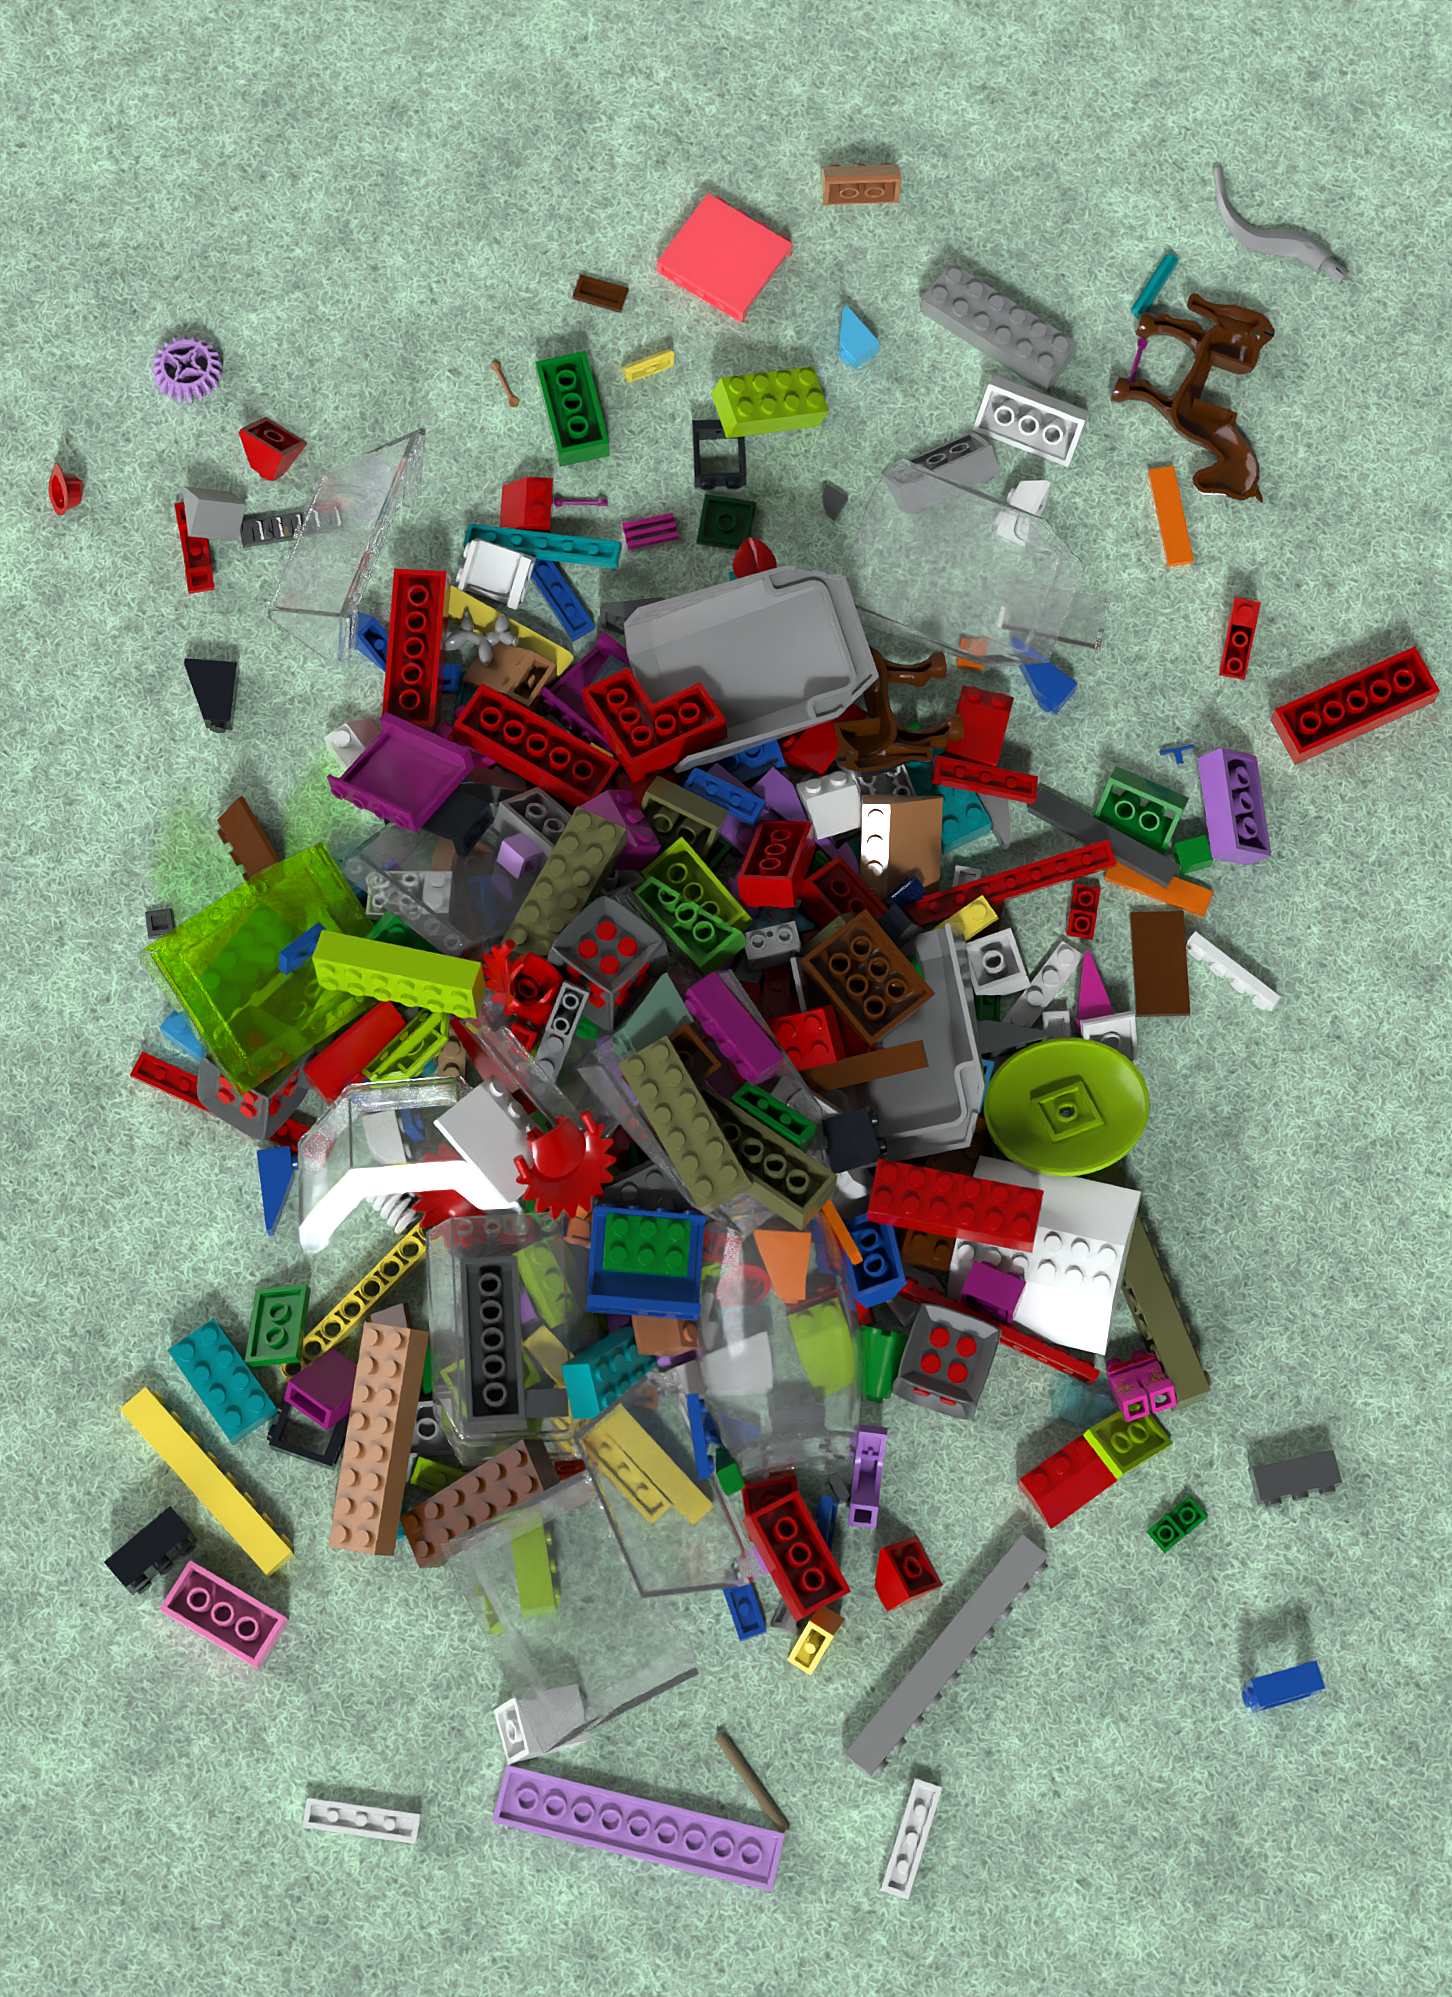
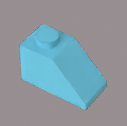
(856, 340)

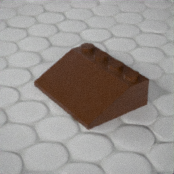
(867, 979)

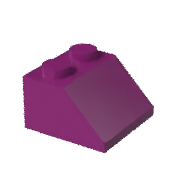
(993, 1291)

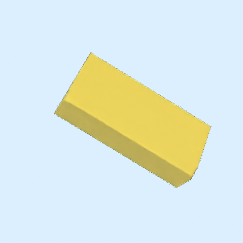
(648, 365)

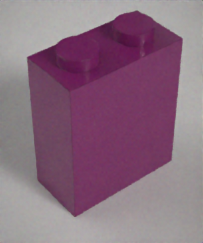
(324, 1388)

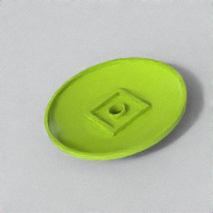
(1059, 1076)

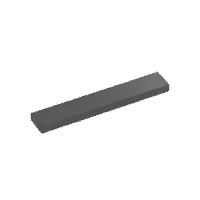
(1091, 830)

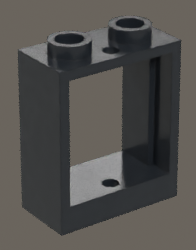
(708, 481)
(332, 1452)

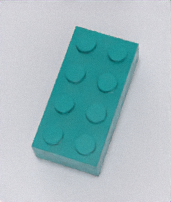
(962, 811)
(604, 1372)
(223, 1381)

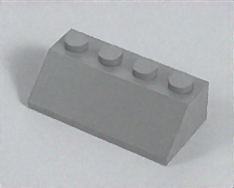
(963, 459)

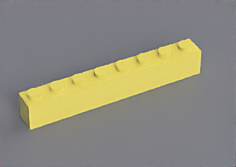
(207, 1482)

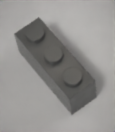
(1295, 1478)

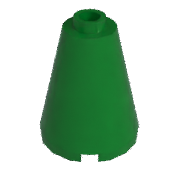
(881, 1361)

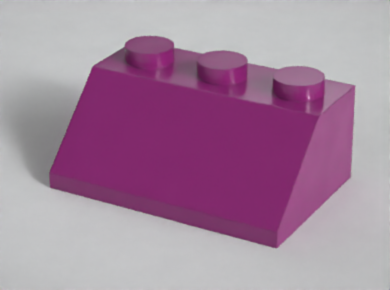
(623, 810)

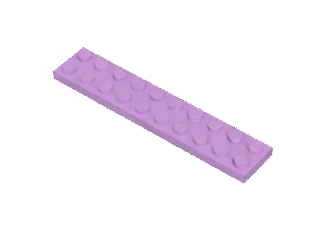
(638, 1828)

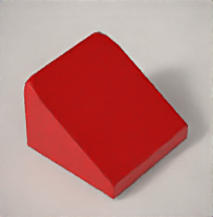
(525, 1035)

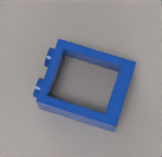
(1283, 1687)

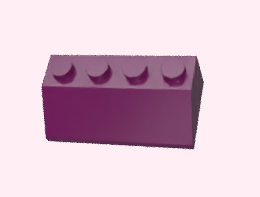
(733, 1029)

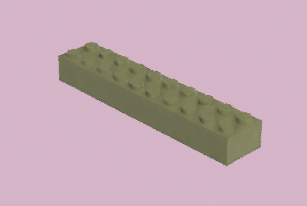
(1157, 1309)

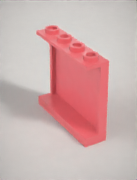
(724, 257)

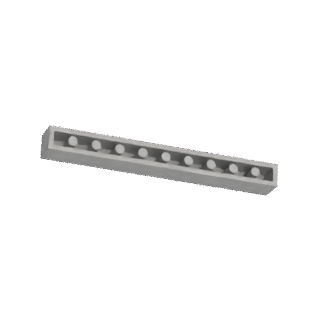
(945, 1656)

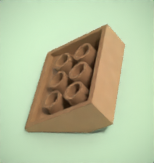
(900, 841)

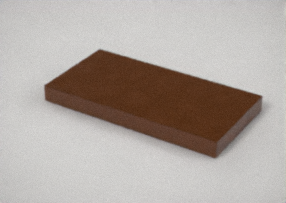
(1159, 964)

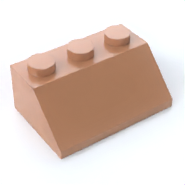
(861, 184)
(664, 1335)

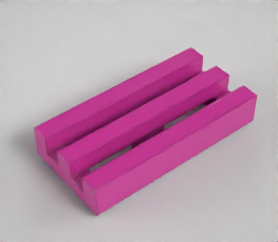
(651, 530)

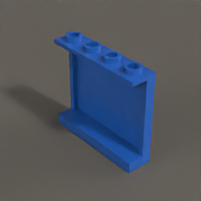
(644, 1293)

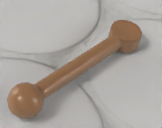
(513, 401)

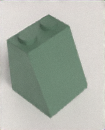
(651, 1017)

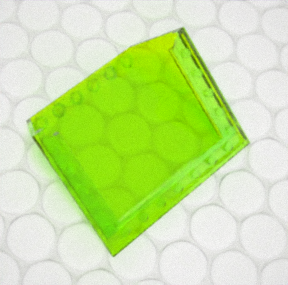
(227, 976)

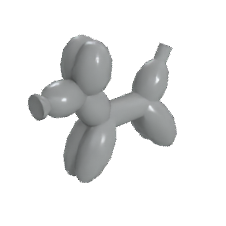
(466, 633)

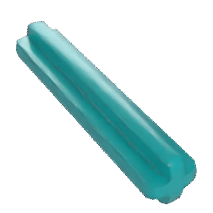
(1154, 285)

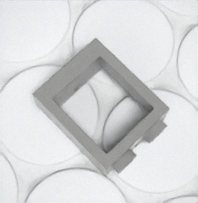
(774, 951)

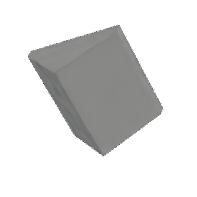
(213, 513)

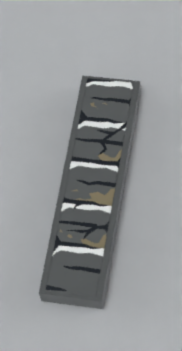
(270, 529)

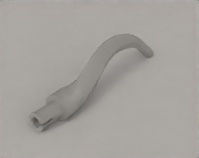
(1277, 241)

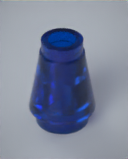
(906, 893)

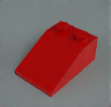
(984, 723)

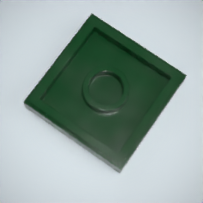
(725, 522)

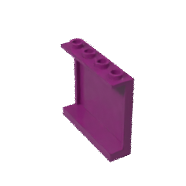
(566, 698)
(403, 774)

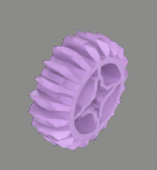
(180, 385)

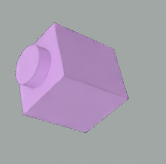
(519, 855)

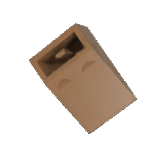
(514, 674)

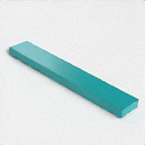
(550, 545)

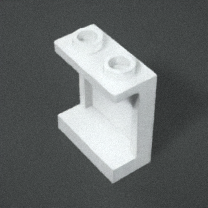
(496, 572)

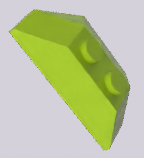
(411, 1048)

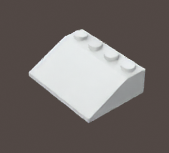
(489, 1133)

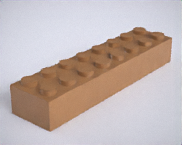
(378, 1439)

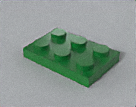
(646, 1245)
(277, 1325)

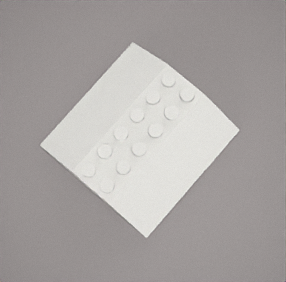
(1074, 1261)

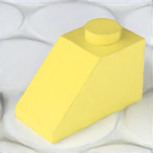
(815, 1639)

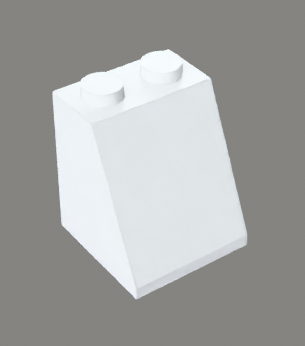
(519, 1738)

